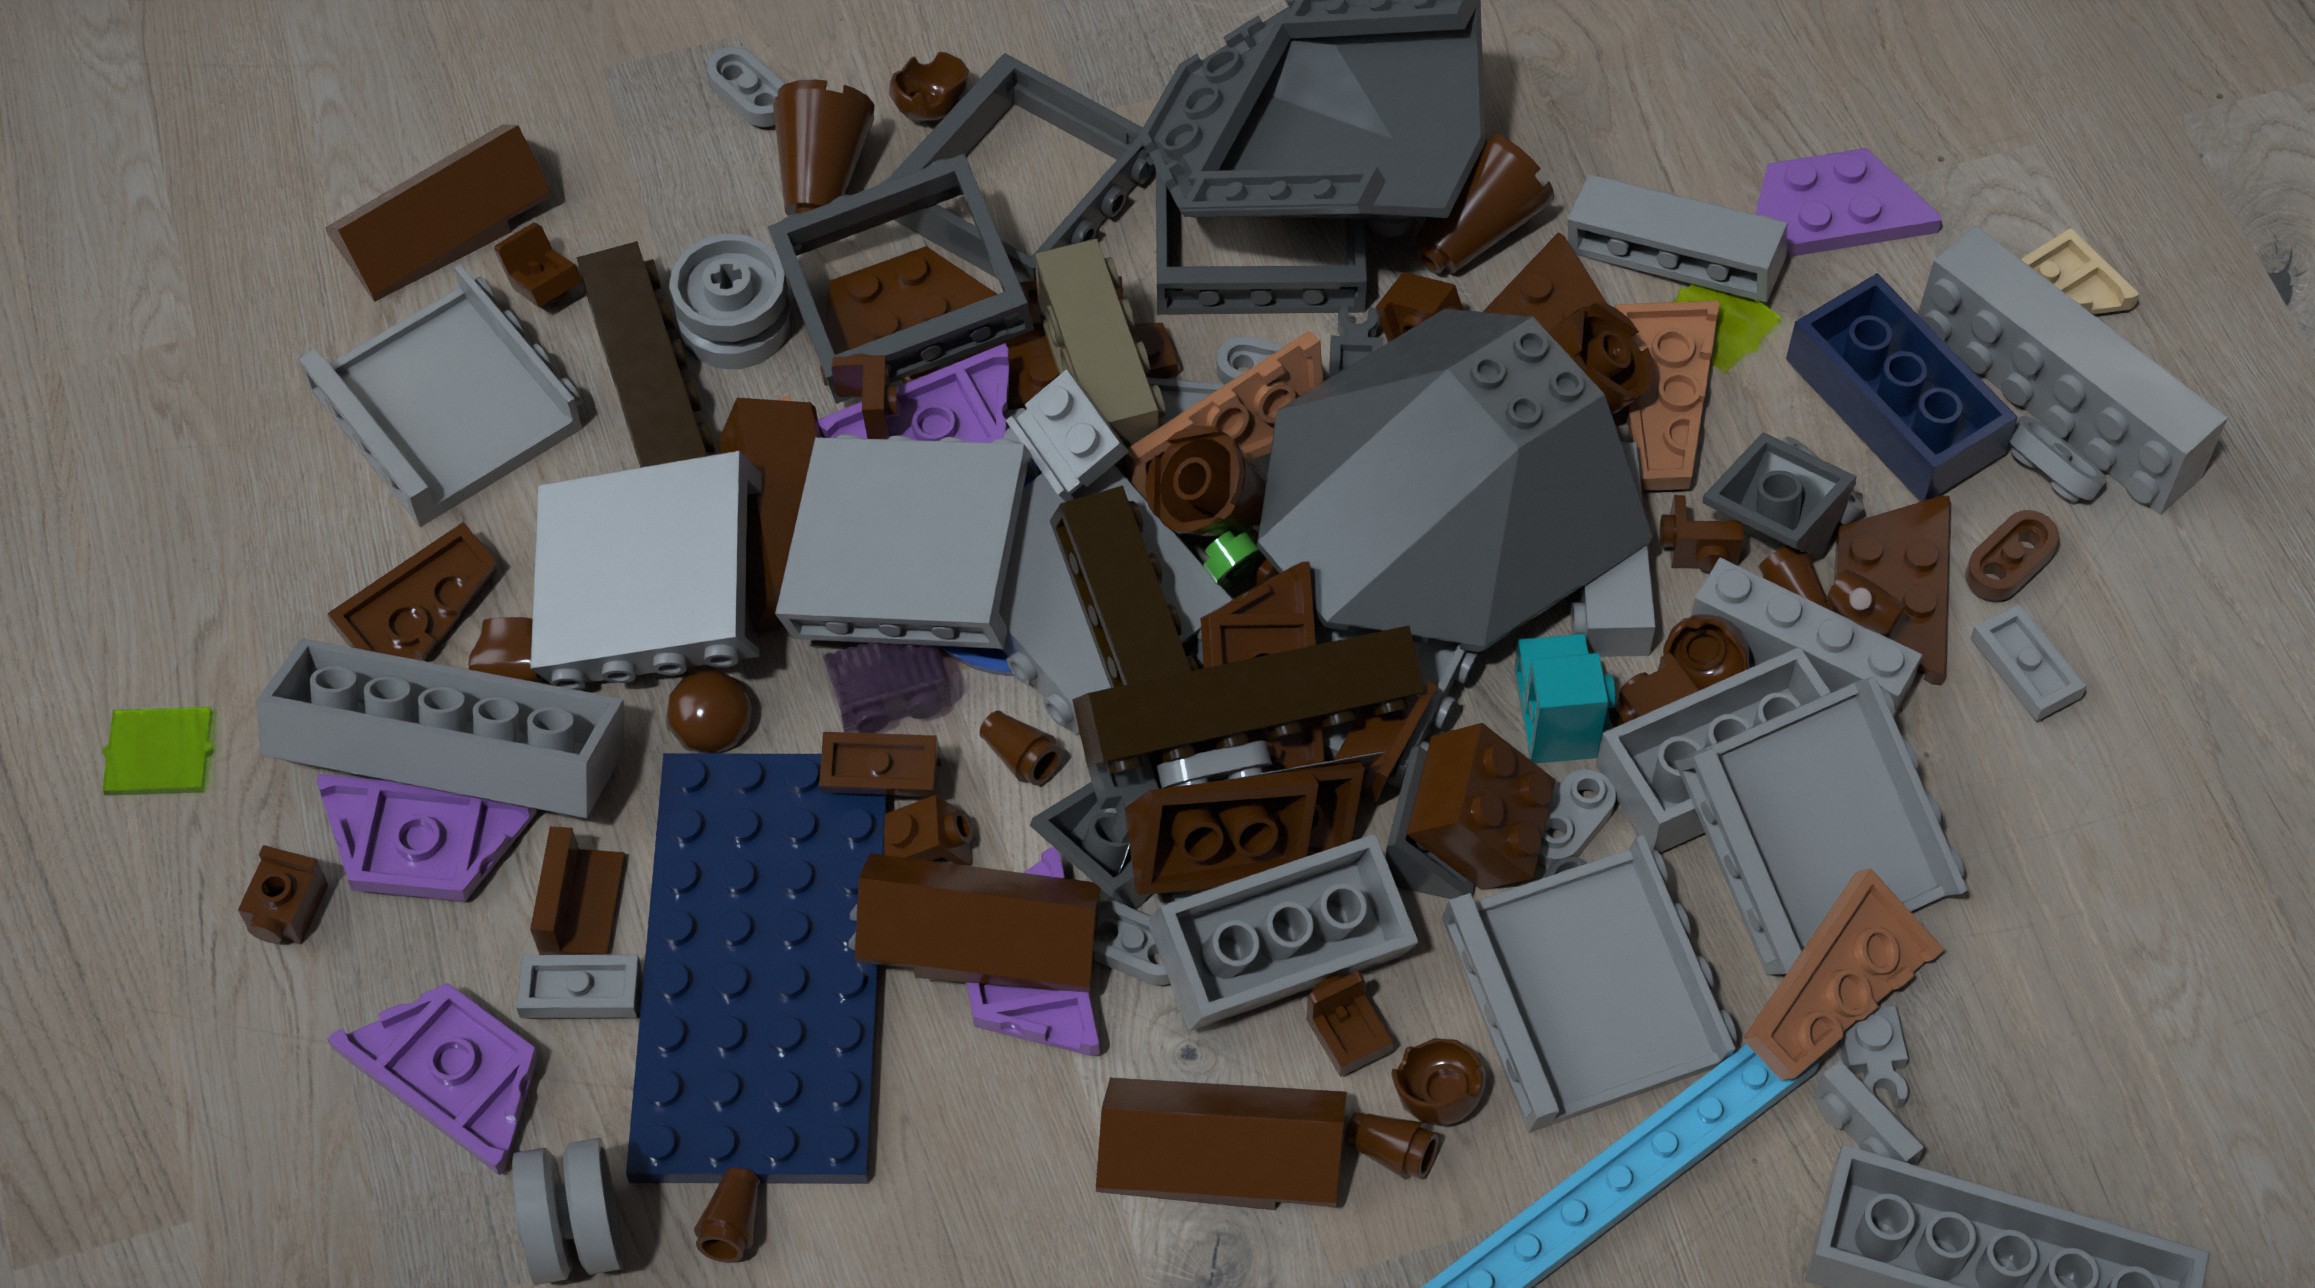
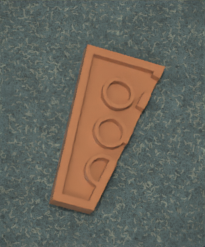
(1669, 414)
(1848, 965)

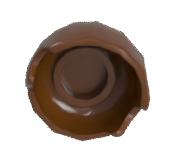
(929, 89)
(1708, 649)
(708, 712)
(1439, 1081)

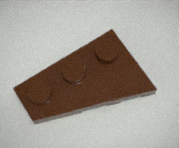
(419, 599)

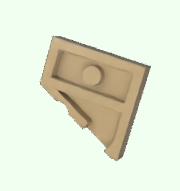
(2082, 274)

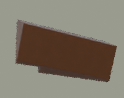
(441, 212)
(780, 443)
(1239, 826)
(977, 923)
(1220, 1143)

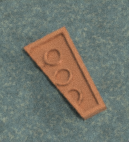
(1240, 408)

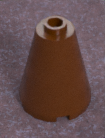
(819, 141)
(1491, 205)
(1205, 485)

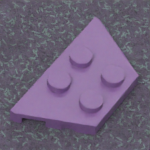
(1842, 202)
(955, 402)
(417, 836)
(1037, 1014)
(450, 1068)

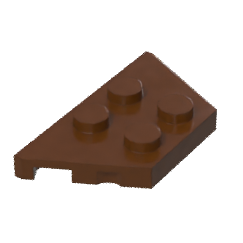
(1549, 286)
(896, 297)
(1909, 559)
(1266, 622)

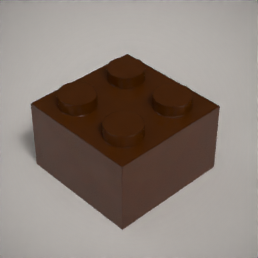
(1481, 806)

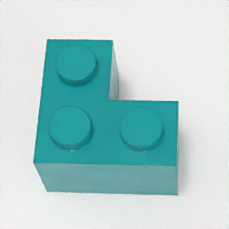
(1562, 697)

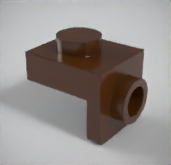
(535, 267)
(868, 378)
(1699, 542)
(928, 832)
(1346, 1023)

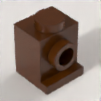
(1413, 301)
(1649, 692)
(300, 890)

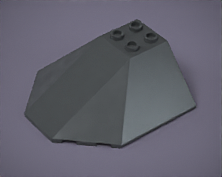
(1327, 113)
(1451, 483)

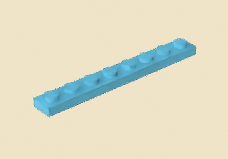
(1622, 1176)

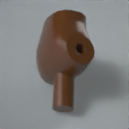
(1864, 603)
(505, 649)

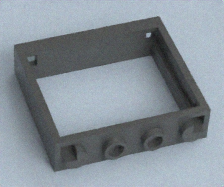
(979, 110)
(1257, 287)
(930, 341)

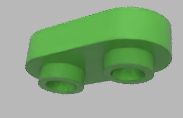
(1231, 558)

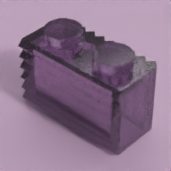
(886, 684)

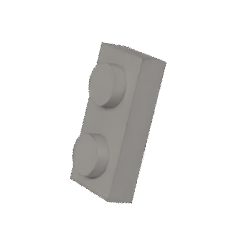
(2028, 662)
(578, 986)
(1851, 1106)

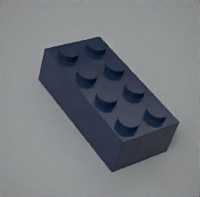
(1900, 388)

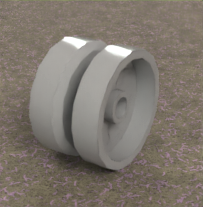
(731, 301)
(557, 1212)

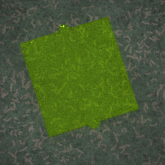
(1739, 324)
(157, 751)

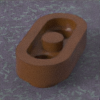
(2008, 558)

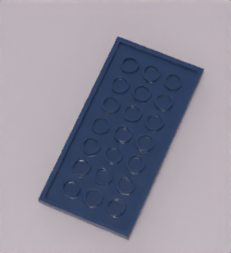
(749, 988)

